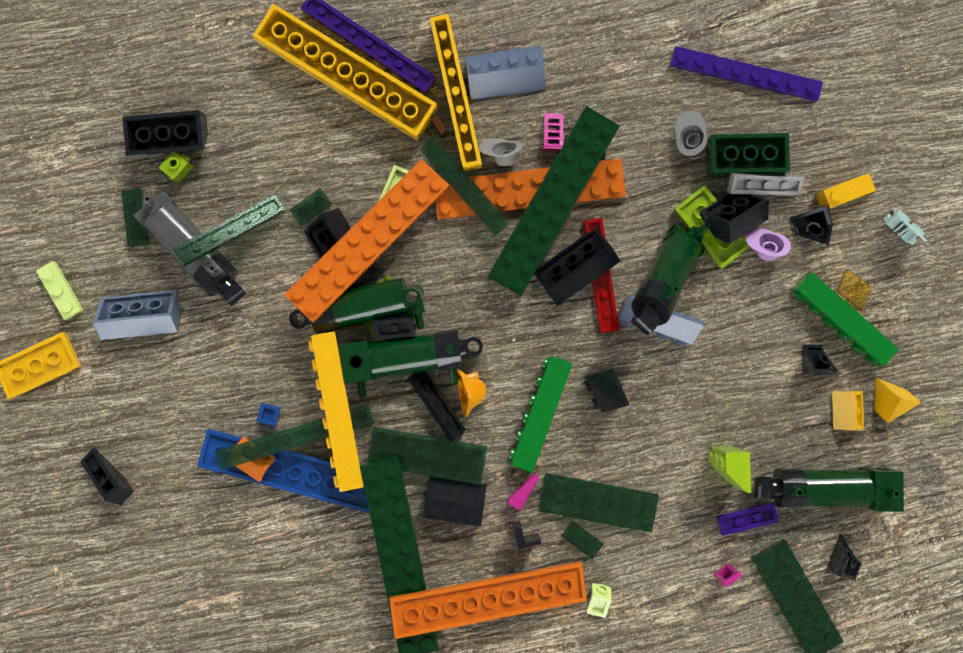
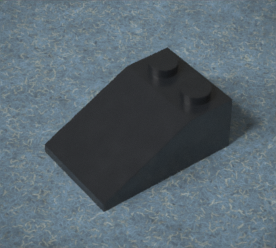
(606, 390)

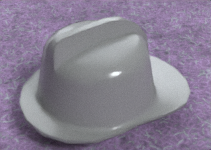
(691, 133)
(503, 151)

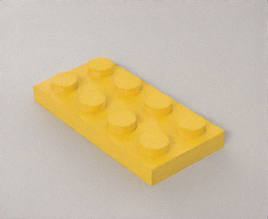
(37, 365)

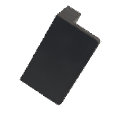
(394, 327)
(527, 540)

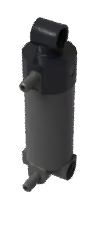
(171, 229)

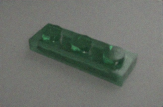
(135, 232)

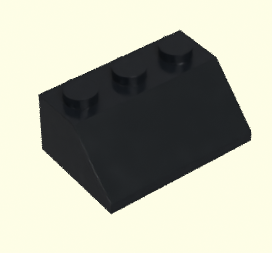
(735, 215)
(455, 501)

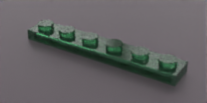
(464, 186)
(229, 230)

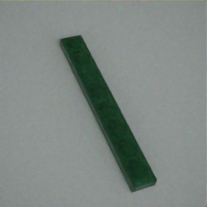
(285, 439)

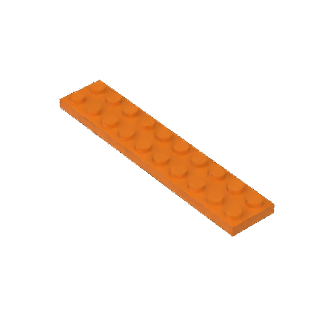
(515, 189)
(366, 241)
(487, 599)

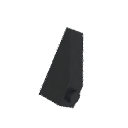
(106, 478)

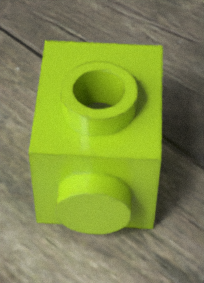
(176, 166)

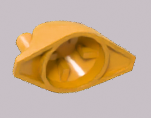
(471, 391)

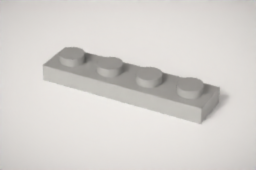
(765, 184)

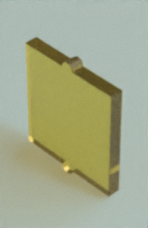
(854, 289)

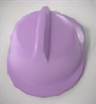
(767, 243)

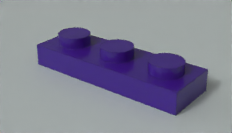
(747, 518)

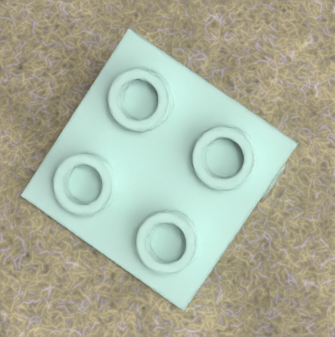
(899, 219)

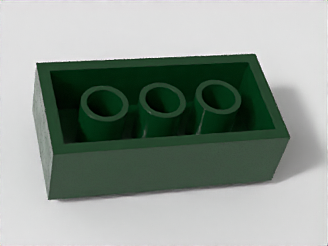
(747, 154)

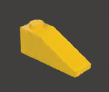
(846, 191)

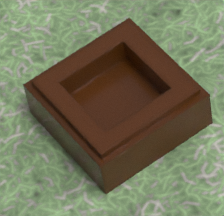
(439, 126)

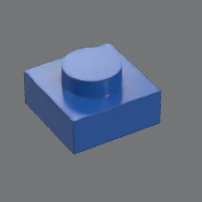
(269, 414)

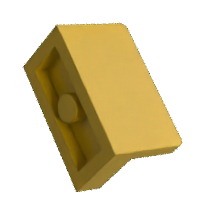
(848, 410)

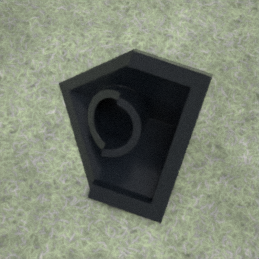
(814, 225)
(816, 361)
(843, 561)

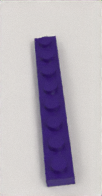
(369, 44)
(746, 74)

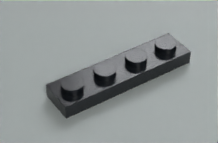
(437, 405)

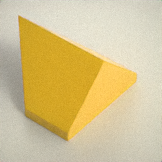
(892, 400)

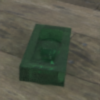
(310, 207)
(582, 539)

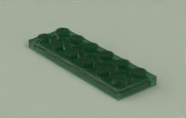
(430, 454)
(598, 502)
(796, 598)

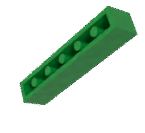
(844, 319)
(540, 414)

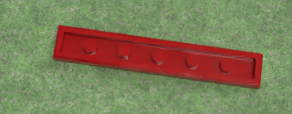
(603, 289)

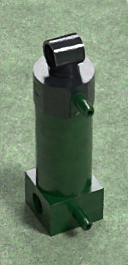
(405, 356)
(869, 487)

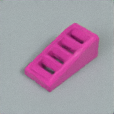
(549, 147)
(521, 495)
(727, 575)

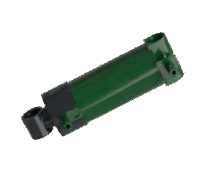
(667, 277)
(366, 304)

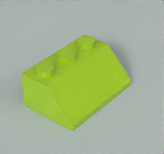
(732, 465)

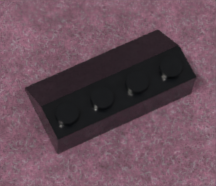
(164, 132)
(327, 232)
(577, 266)

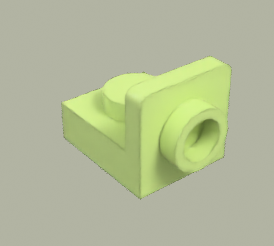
(599, 600)

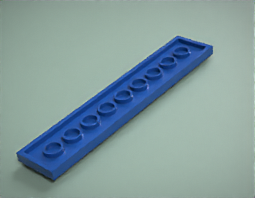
(288, 472)

